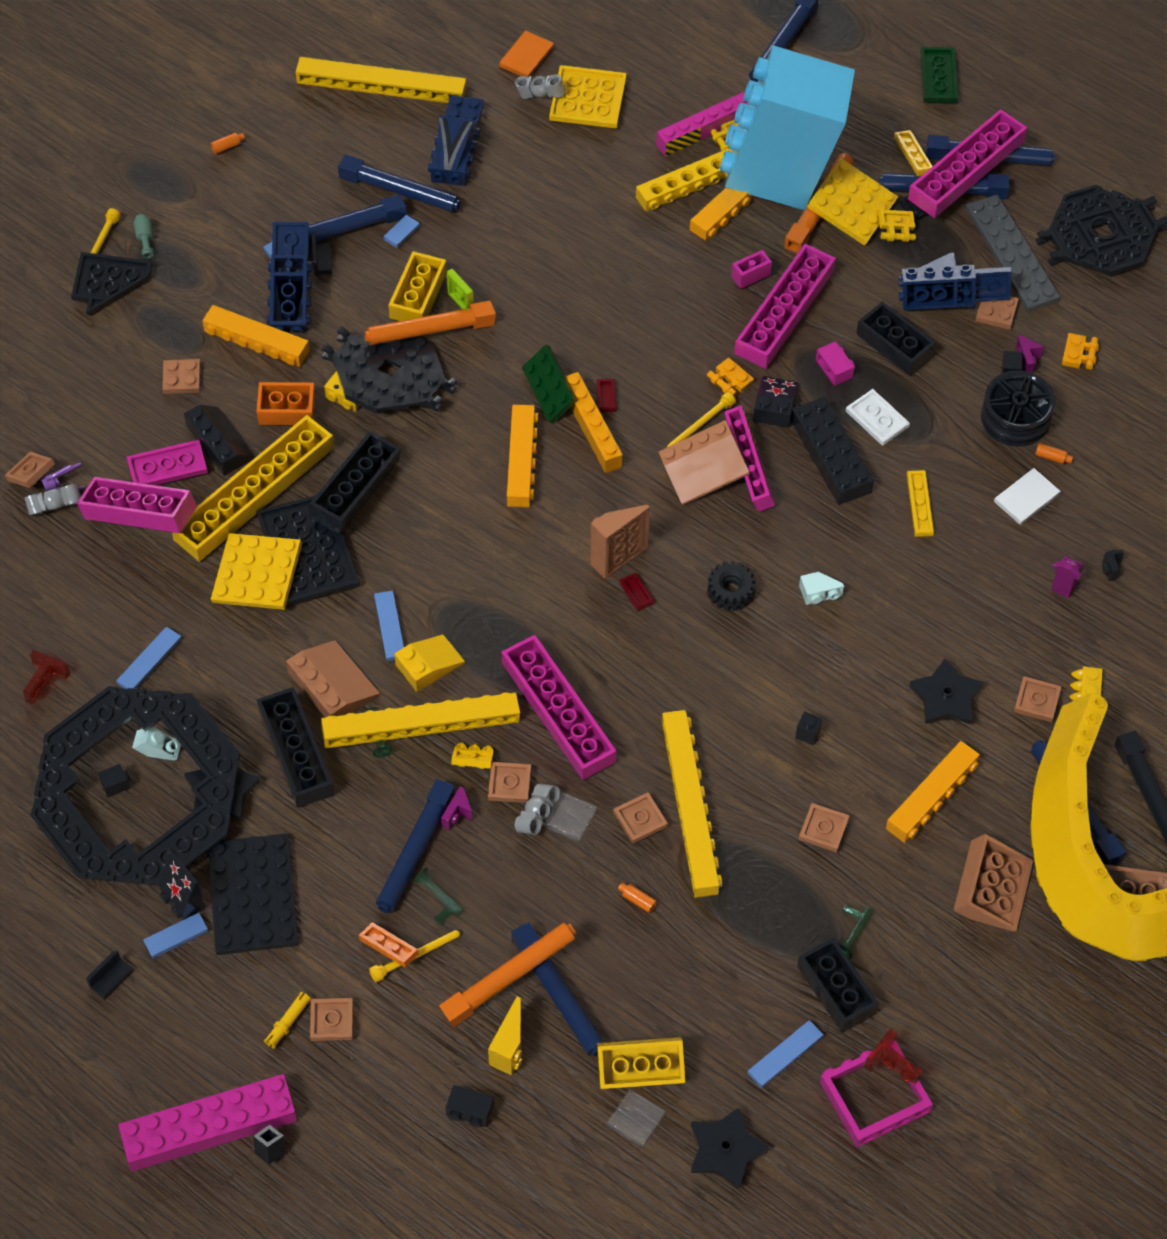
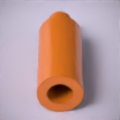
(226, 142)
(1053, 454)
(638, 897)

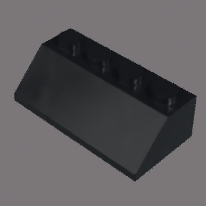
(218, 438)

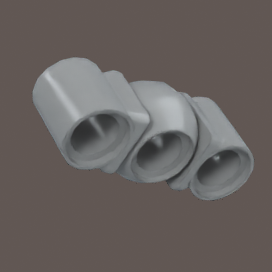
(540, 86)
(52, 499)
(537, 809)

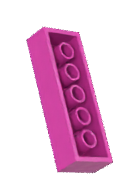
(137, 504)

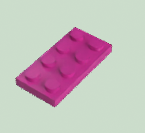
(168, 464)

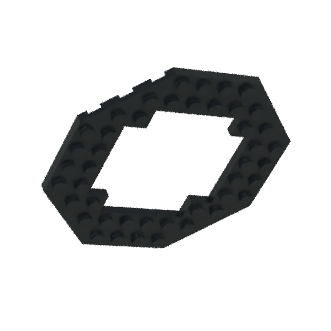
(92, 725)

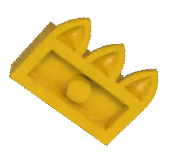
(1089, 682)
(472, 756)

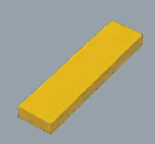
(913, 152)
(920, 503)

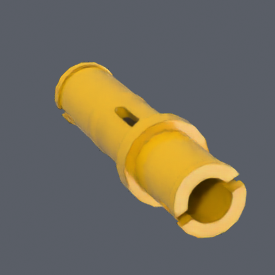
(282, 1027)

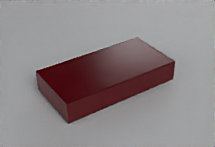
(606, 395)
(636, 592)

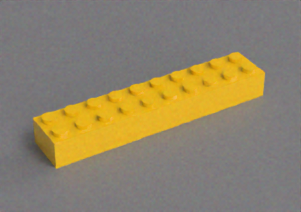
(254, 487)

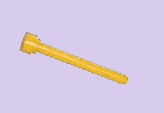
(112, 217)
(726, 401)
(379, 972)

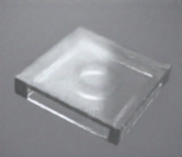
(570, 816)
(636, 1118)

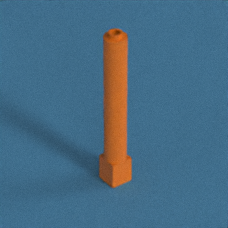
(801, 231)
(477, 315)
(461, 1005)

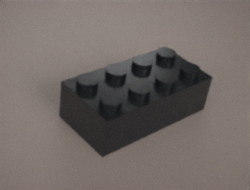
(895, 338)
(837, 985)

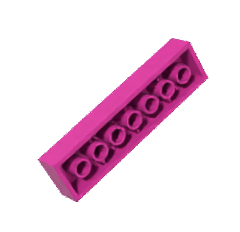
(967, 163)
(785, 306)
(559, 707)
(207, 1122)

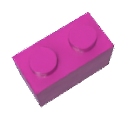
(751, 269)
(835, 363)

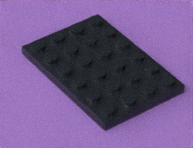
(324, 557)
(252, 894)

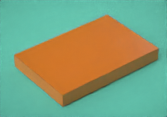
(526, 54)

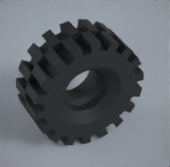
(731, 574)

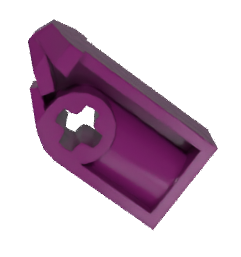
(1066, 576)

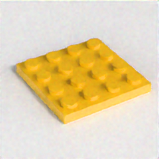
(590, 97)
(851, 201)
(256, 571)

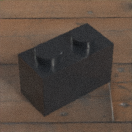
(469, 1106)

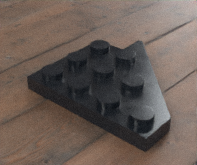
(106, 278)

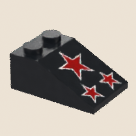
(775, 401)
(180, 890)

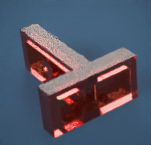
(46, 668)
(892, 1059)

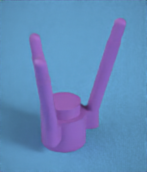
(51, 481)

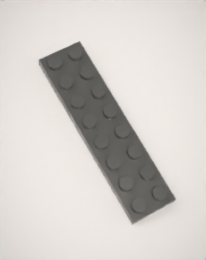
(1012, 251)

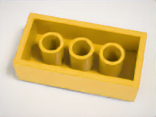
(417, 287)
(641, 1063)

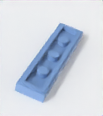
(389, 623)
(149, 659)
(785, 1054)

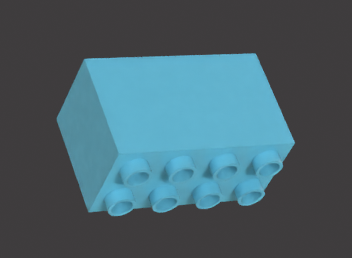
(787, 126)

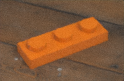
(388, 945)

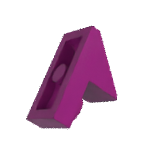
(1030, 351)
(457, 807)

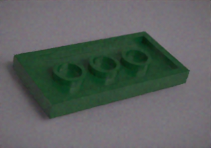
(939, 74)
(549, 384)

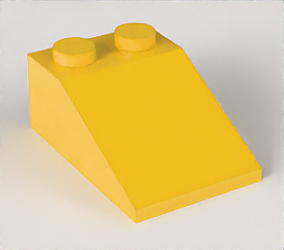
(427, 661)
(506, 1046)

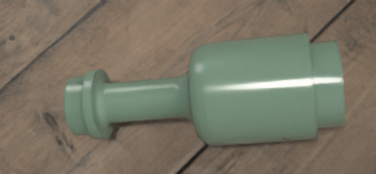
(144, 233)

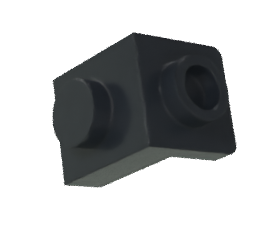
(907, 205)
(1109, 563)

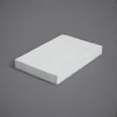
(877, 417)
(1027, 496)

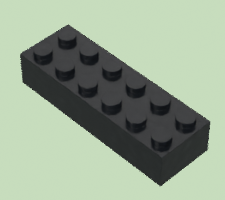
(832, 450)
(354, 482)
(295, 747)

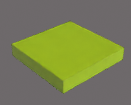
(459, 290)

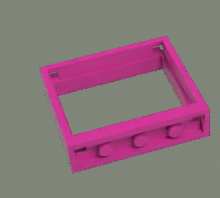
(883, 1126)

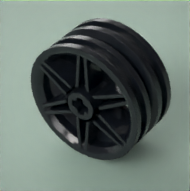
(1026, 406)

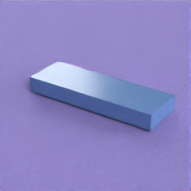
(175, 935)

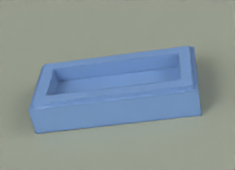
(401, 231)

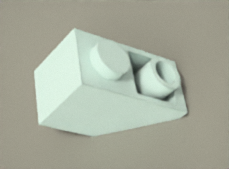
(819, 587)
(156, 744)

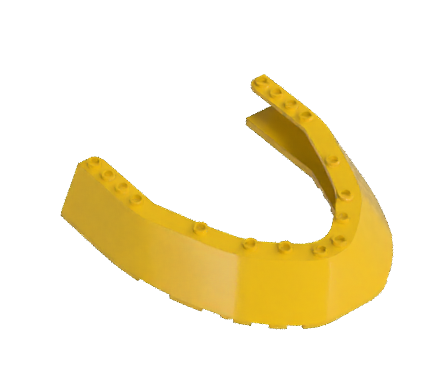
(1065, 855)

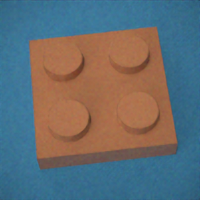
(997, 313)
(181, 376)
(30, 469)
(1037, 699)
(509, 782)
(640, 817)
(824, 827)
(331, 1019)

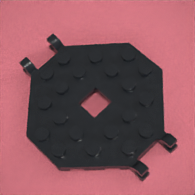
(1092, 206)
(413, 384)

